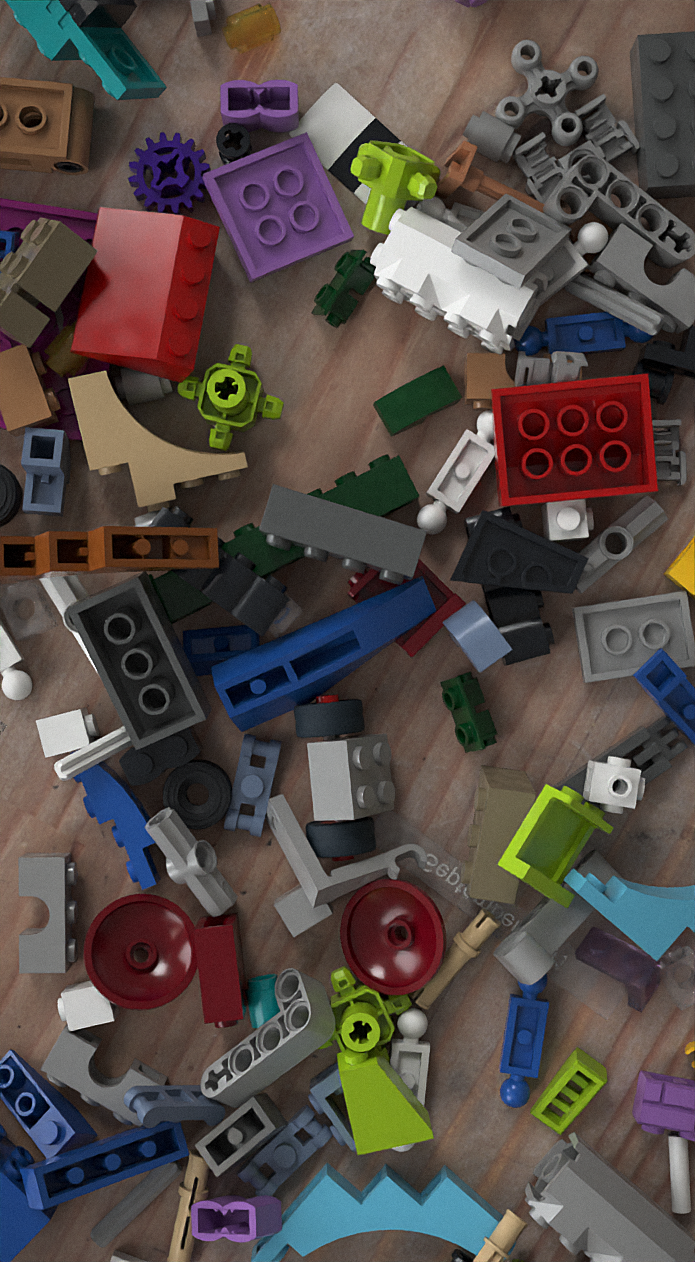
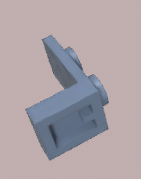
(321, 1088)

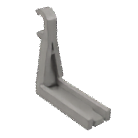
(308, 870)

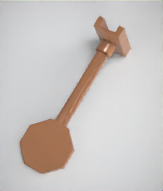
(463, 174)

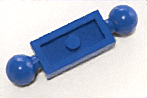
(581, 334)
(523, 1042)

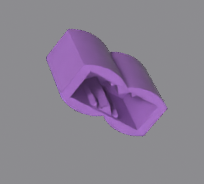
(267, 105)
(236, 1218)

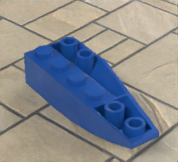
(317, 656)

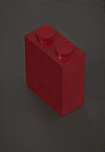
(221, 969)

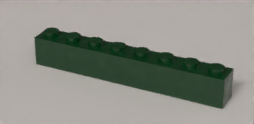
(376, 492)

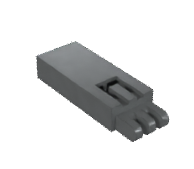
(651, 761)

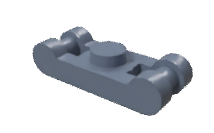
(252, 785)
(172, 1104)
(285, 1152)

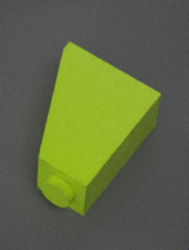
(380, 1103)

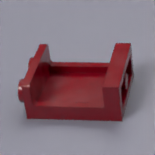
(445, 601)

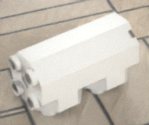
(421, 269)

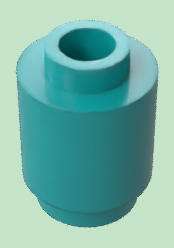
(262, 999)

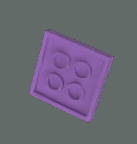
(278, 207)

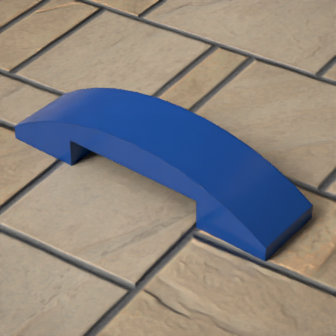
(670, 691)

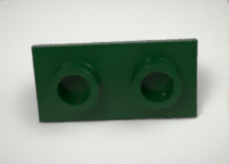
(334, 297)
(472, 729)

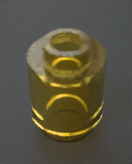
(251, 27)
(59, 353)

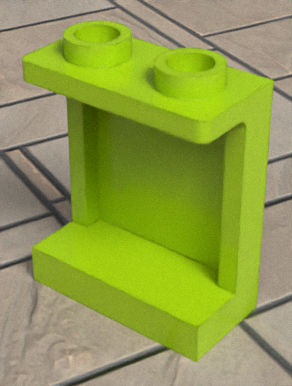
(552, 841)

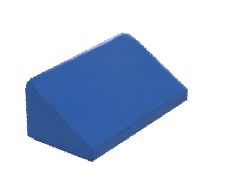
(217, 645)

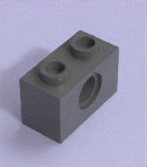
(241, 1134)

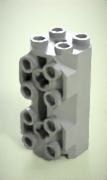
(602, 1209)

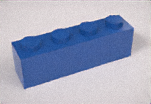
(102, 1163)

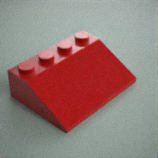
(146, 291)
(573, 440)

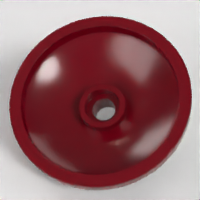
(147, 925)
(374, 939)

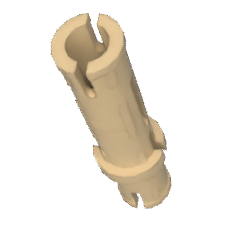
(465, 947)
(197, 1167)

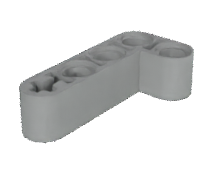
(668, 250)
(531, 944)
(277, 1045)

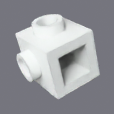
(600, 780)

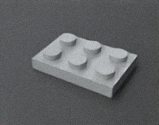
(511, 241)
(625, 634)

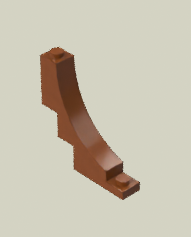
(107, 551)

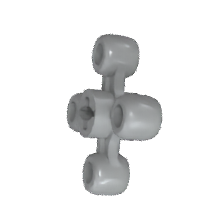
(549, 81)

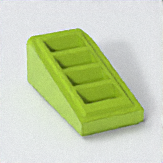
(569, 1071)

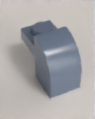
(48, 469)
(476, 636)

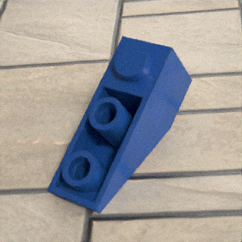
(41, 1109)

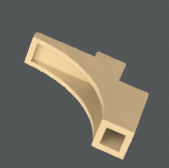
(116, 437)

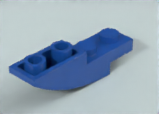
(110, 799)

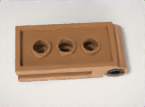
(63, 128)

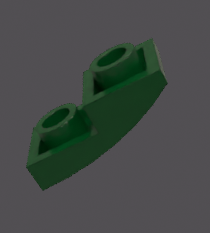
(417, 400)

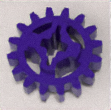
(177, 161)

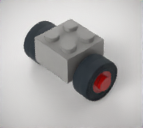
(346, 776)

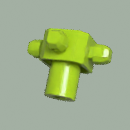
(394, 176)
(239, 410)
(363, 1005)

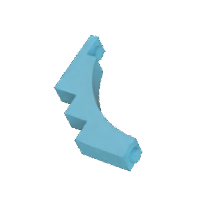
(644, 913)
(336, 1209)

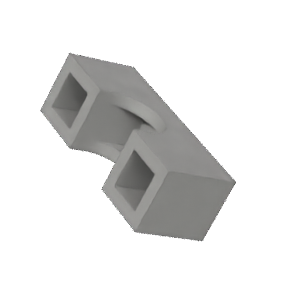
(622, 268)
(49, 879)
(73, 1065)

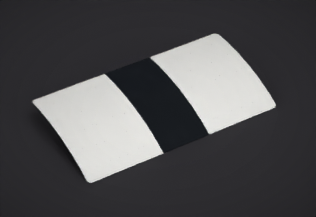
(337, 130)

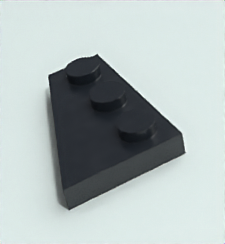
(516, 558)

